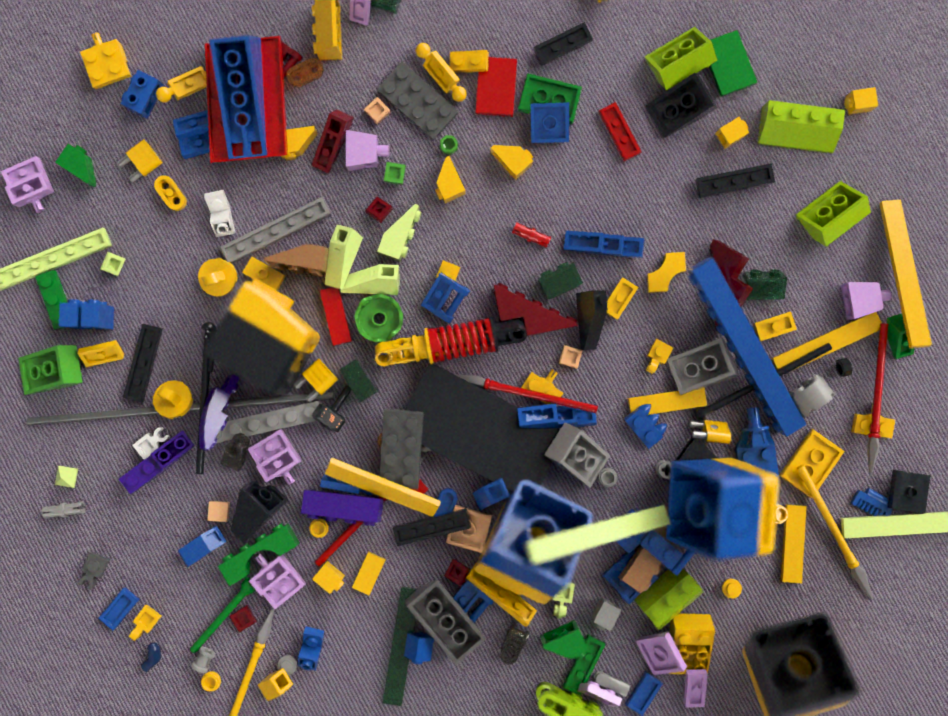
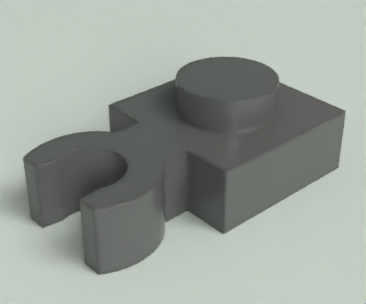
(94, 568)

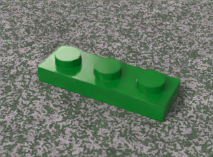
(52, 295)

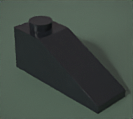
(591, 317)

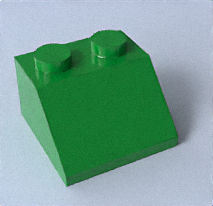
(565, 641)

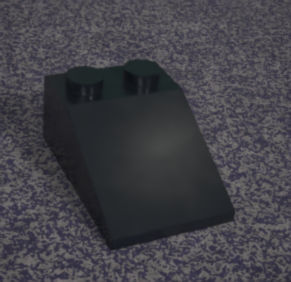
(681, 105)

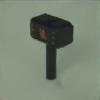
(328, 416)

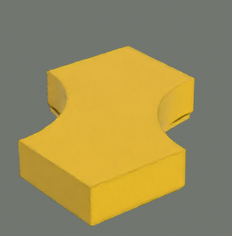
(672, 265)

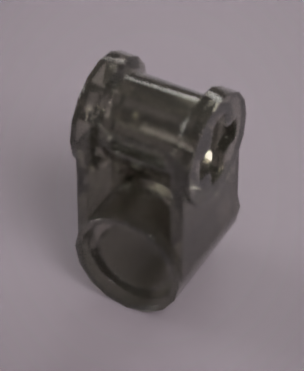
(235, 452)
(514, 640)

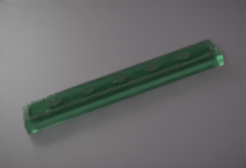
(398, 662)

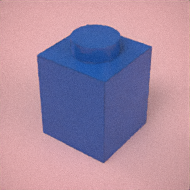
(419, 647)

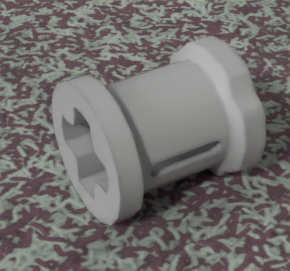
(662, 464)
(203, 660)

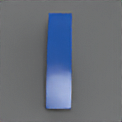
(604, 244)
(554, 417)

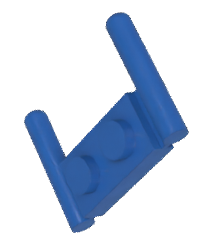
(663, 550)

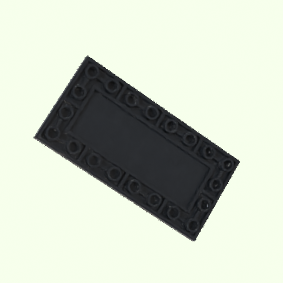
(479, 430)

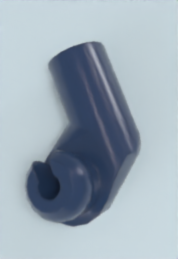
(154, 656)

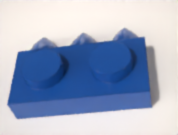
(645, 426)

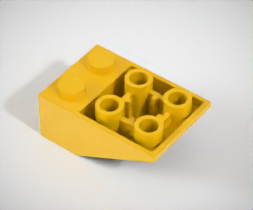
(694, 639)

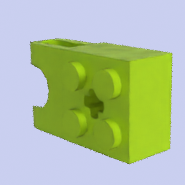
(564, 703)

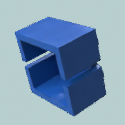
(86, 315)

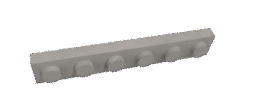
(268, 421)

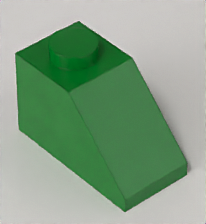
(78, 163)
(897, 337)

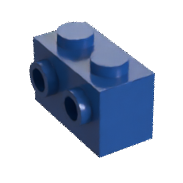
(141, 94)

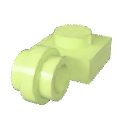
(565, 595)

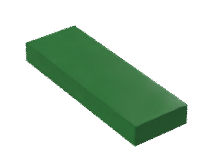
(583, 667)

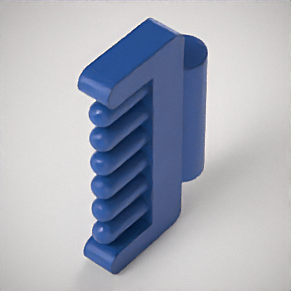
(873, 499)

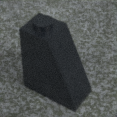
(255, 508)

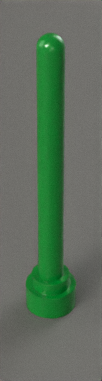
(245, 589)

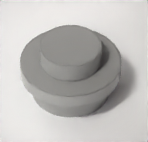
(607, 477)
(289, 664)

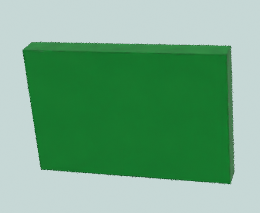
(732, 68)
(546, 90)

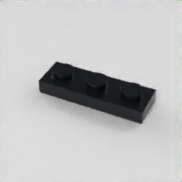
(563, 43)

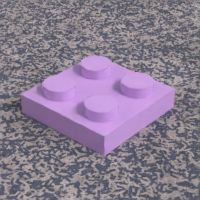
(661, 653)

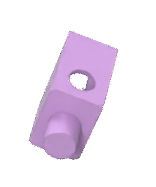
(363, 150)
(863, 298)

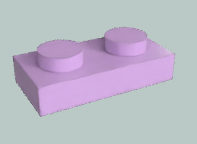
(360, 11)
(695, 688)
(605, 696)

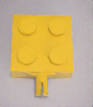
(105, 62)

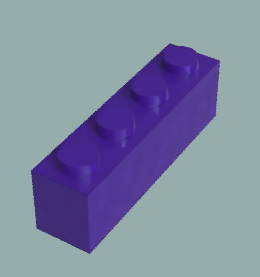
(342, 506)

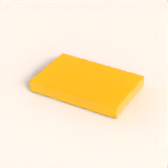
(817, 456)

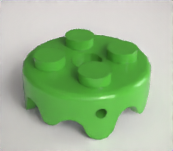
(369, 308)

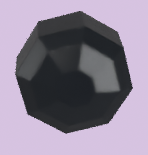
(844, 367)

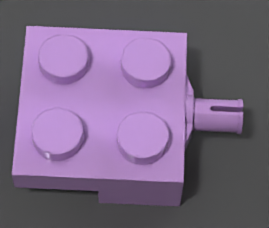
(27, 183)
(275, 457)
(276, 580)

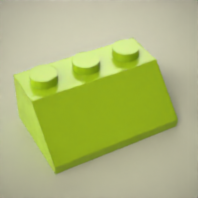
(681, 58)
(834, 213)
(668, 597)

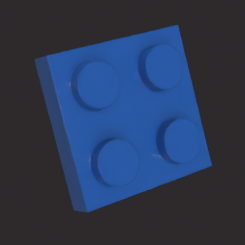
(549, 122)

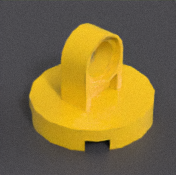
(217, 277)
(172, 399)

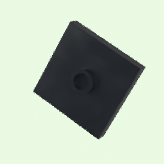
(909, 491)

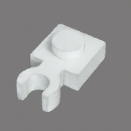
(149, 443)

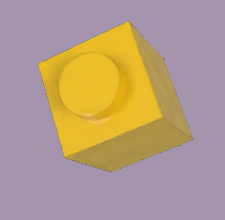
(861, 101)
(732, 132)
(329, 578)
(275, 684)

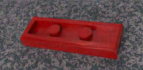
(619, 131)
(335, 316)

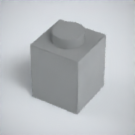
(605, 614)

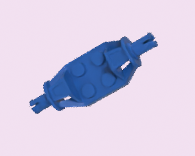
(761, 450)

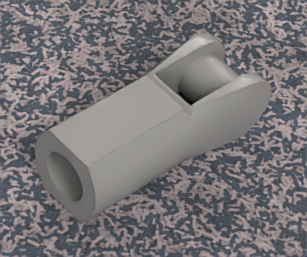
(612, 683)

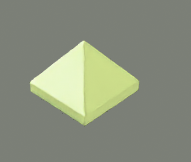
(112, 263)
(66, 476)

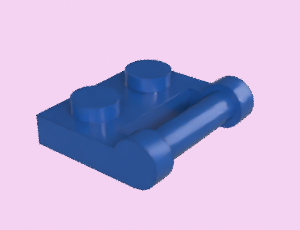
(440, 293)
(468, 595)

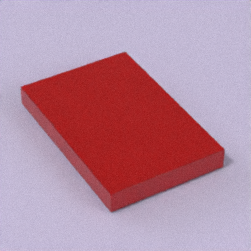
(497, 88)

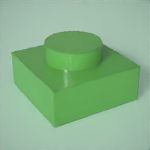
(394, 173)

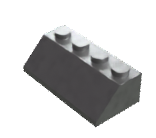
(445, 620)

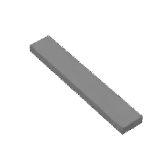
(275, 230)

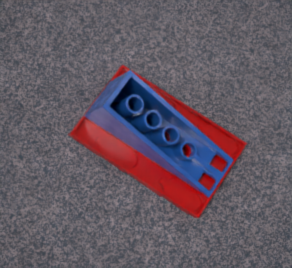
(245, 98)

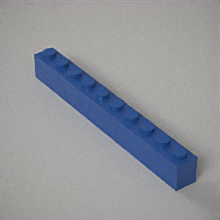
(746, 347)

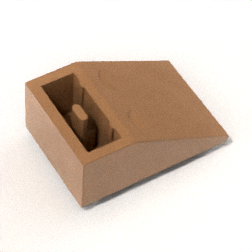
(301, 259)

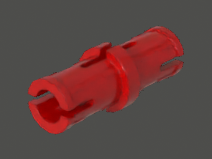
(531, 235)

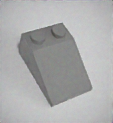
(703, 366)
(577, 454)

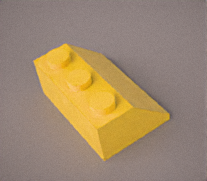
(327, 29)

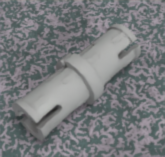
(63, 510)

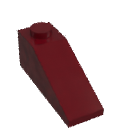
(332, 140)

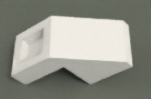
(220, 211)

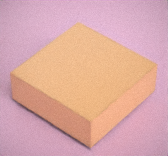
(377, 110)
(570, 356)
(218, 511)

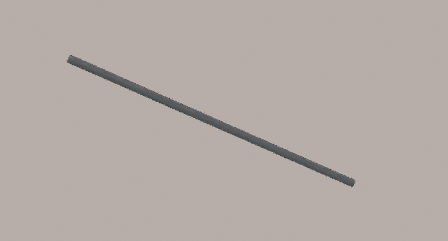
(151, 410)

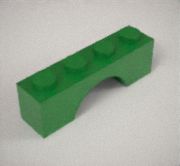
(238, 566)

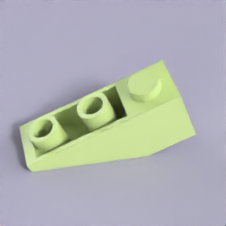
(396, 237)
(341, 255)
(374, 280)

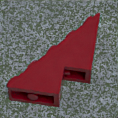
(731, 265)
(535, 317)

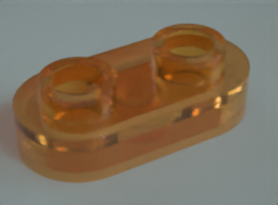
(304, 70)

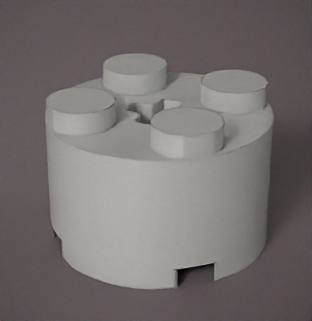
(812, 395)

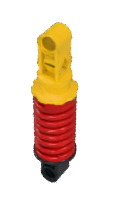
(449, 342)

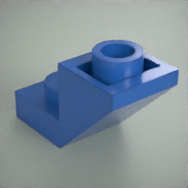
(491, 494)
(202, 546)
(310, 648)

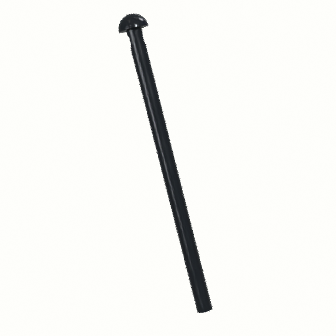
(207, 367)
(701, 413)

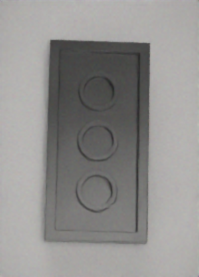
(417, 101)
(401, 447)

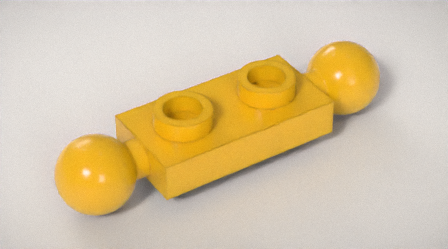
(441, 72)
(183, 85)

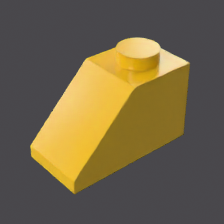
(299, 140)
(513, 159)
(448, 183)

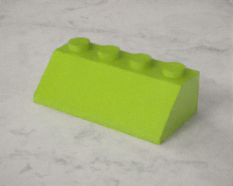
(800, 126)

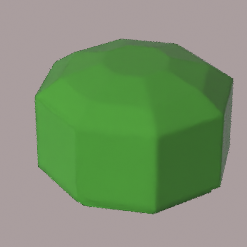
(448, 145)

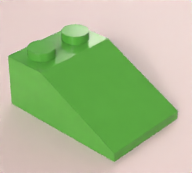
(50, 369)

